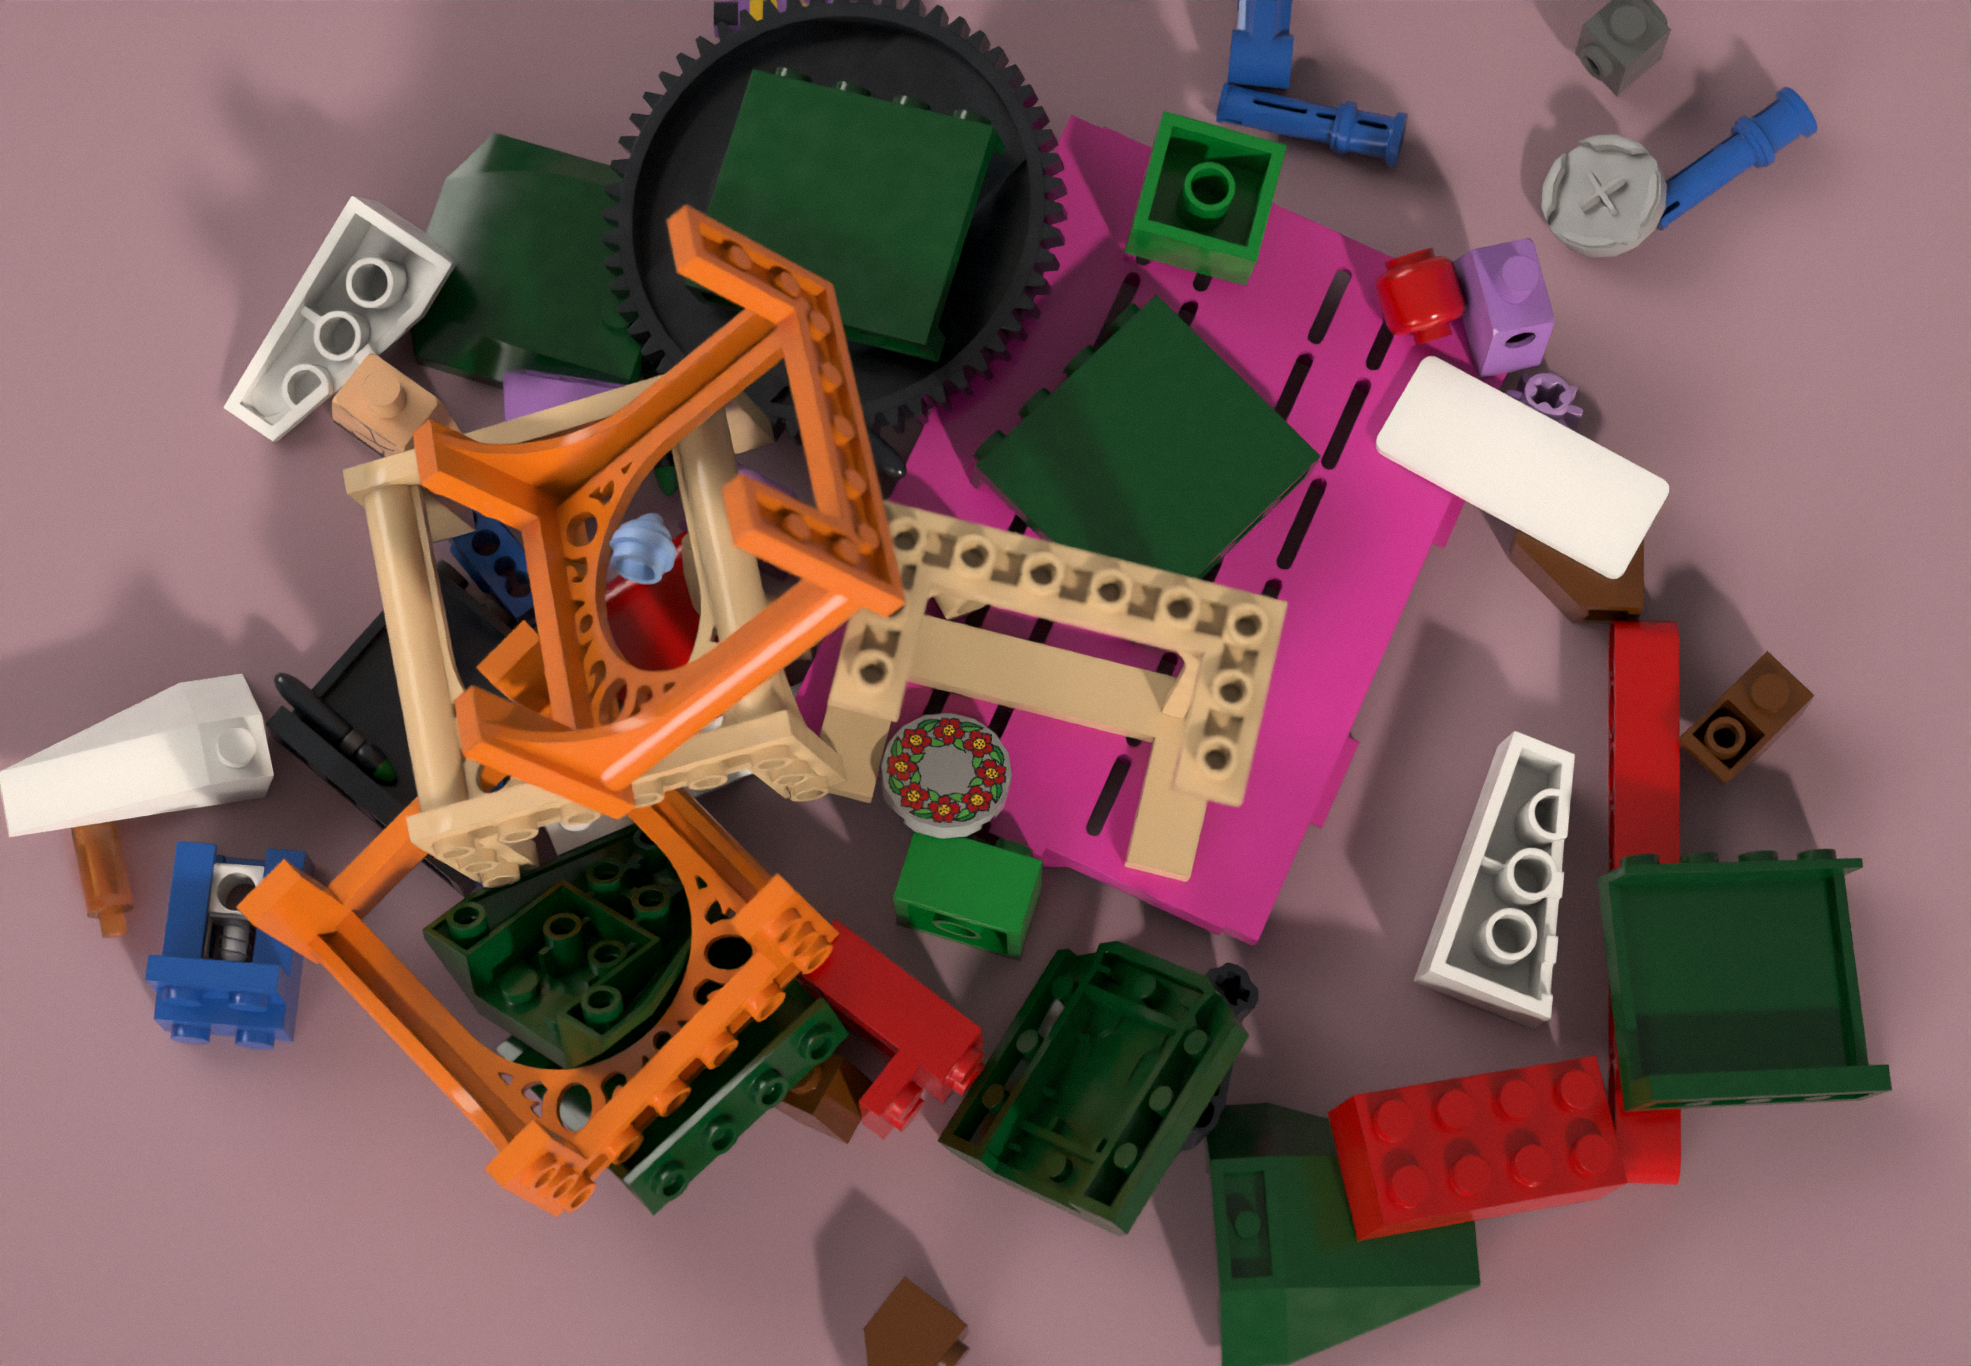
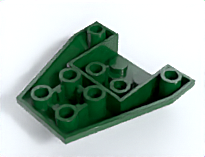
(573, 945)
(1290, 1248)

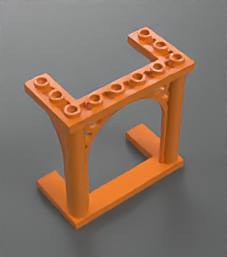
(562, 481)
(537, 1153)

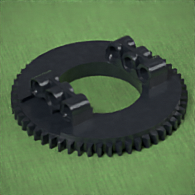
(890, 55)

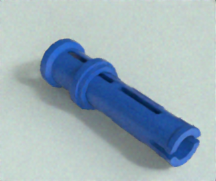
(1342, 127)
(1750, 144)

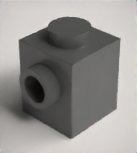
(1623, 42)

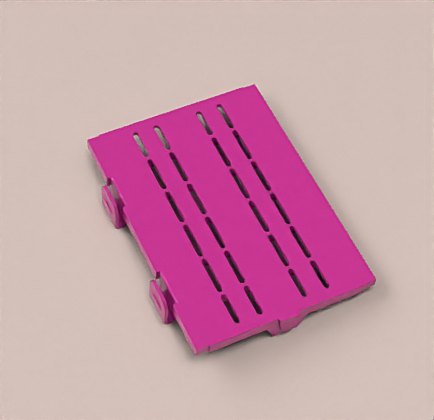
(1339, 589)

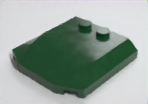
(526, 270)
(1098, 1082)

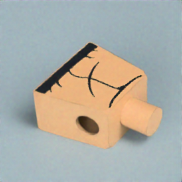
(385, 407)

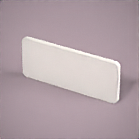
(1522, 467)

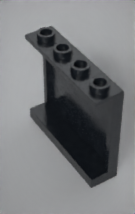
(367, 695)

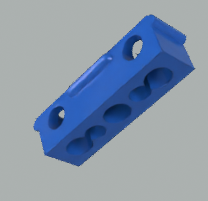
(487, 569)

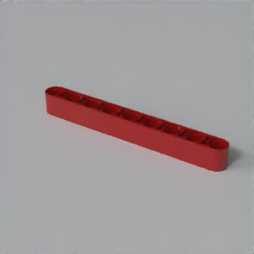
(1643, 821)

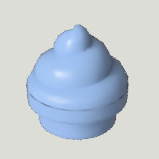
(642, 549)

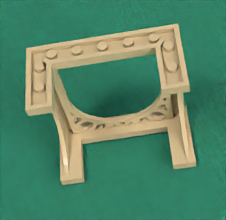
(1197, 723)
(492, 832)

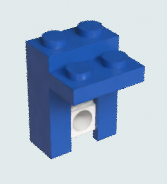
(226, 995)

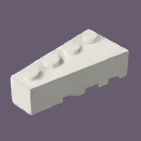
(1501, 905)

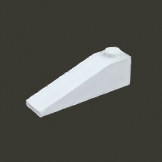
(353, 300)
(163, 755)

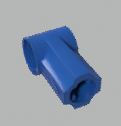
(1262, 45)

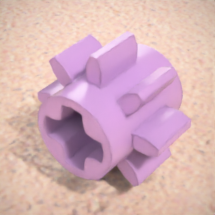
(1549, 396)

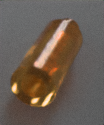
(103, 876)

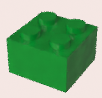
(1205, 198)
(970, 892)

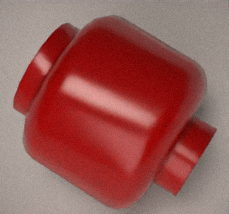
(1420, 295)

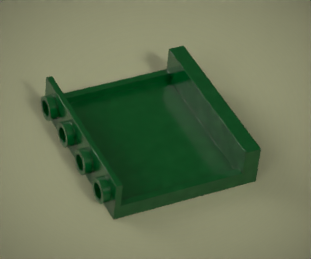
(857, 196)
(1147, 451)
(1735, 981)
(723, 1099)

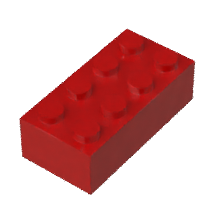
(1476, 1147)

